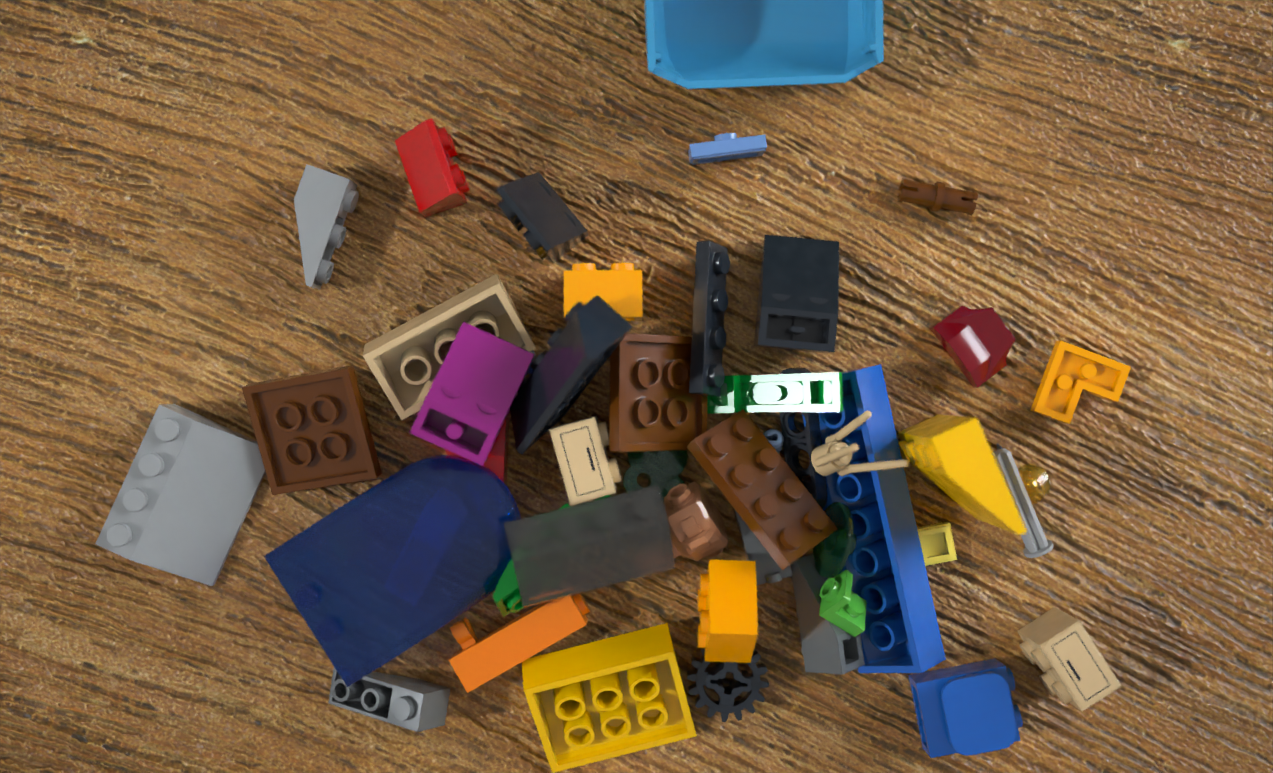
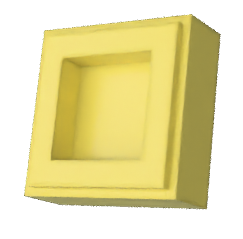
(937, 543)

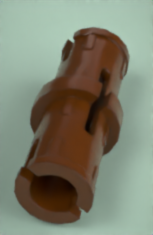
(937, 196)

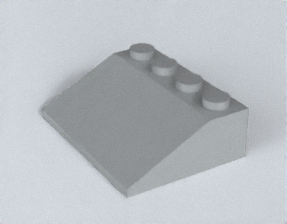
(184, 495)

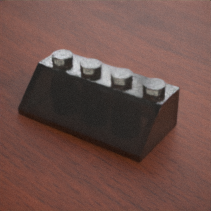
(590, 545)

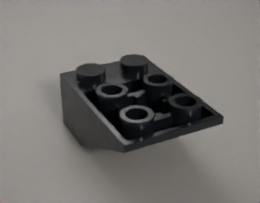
(548, 220)
(798, 294)

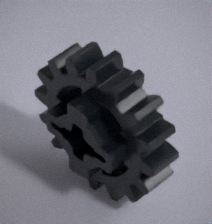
(743, 681)

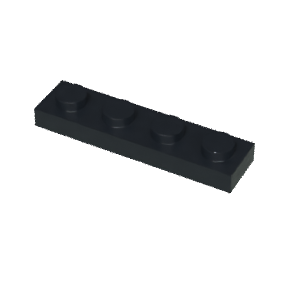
(708, 319)

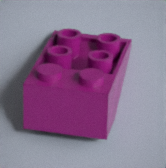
(472, 393)

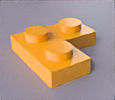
(1074, 371)

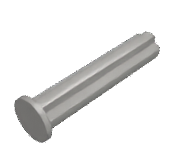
(1034, 540)

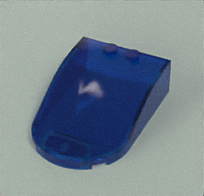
(398, 561)

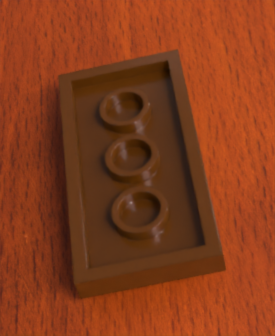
(762, 488)

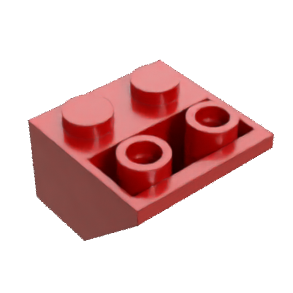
(430, 170)

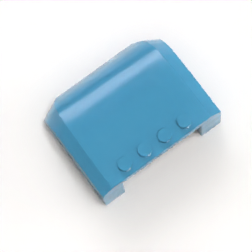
(762, 41)

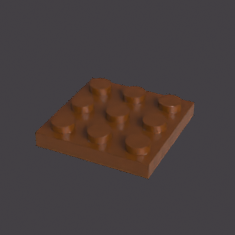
(652, 395)
(312, 430)

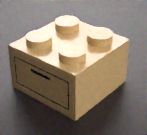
(585, 460)
(1068, 659)

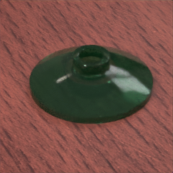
(834, 551)

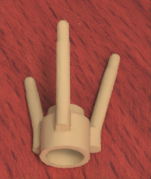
(836, 455)

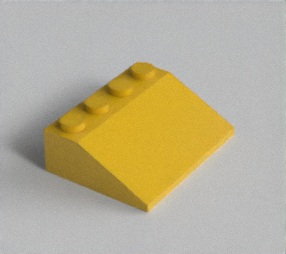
(961, 464)
(608, 698)

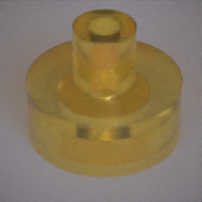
(1035, 482)

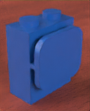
(966, 708)

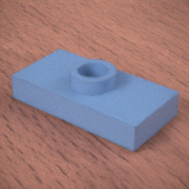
(726, 148)

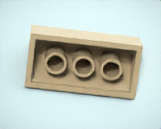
(412, 353)

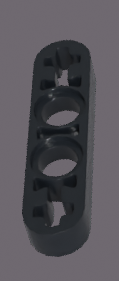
(807, 440)

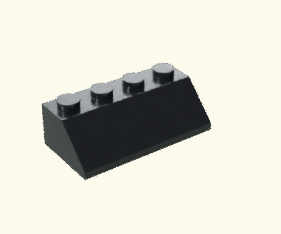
(565, 369)

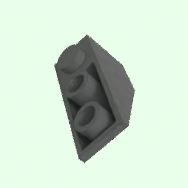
(824, 645)
(393, 699)

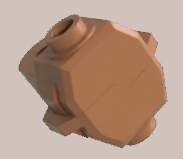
(694, 522)

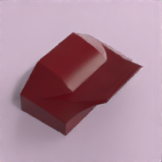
(975, 342)

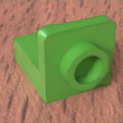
(841, 605)

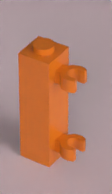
(515, 640)

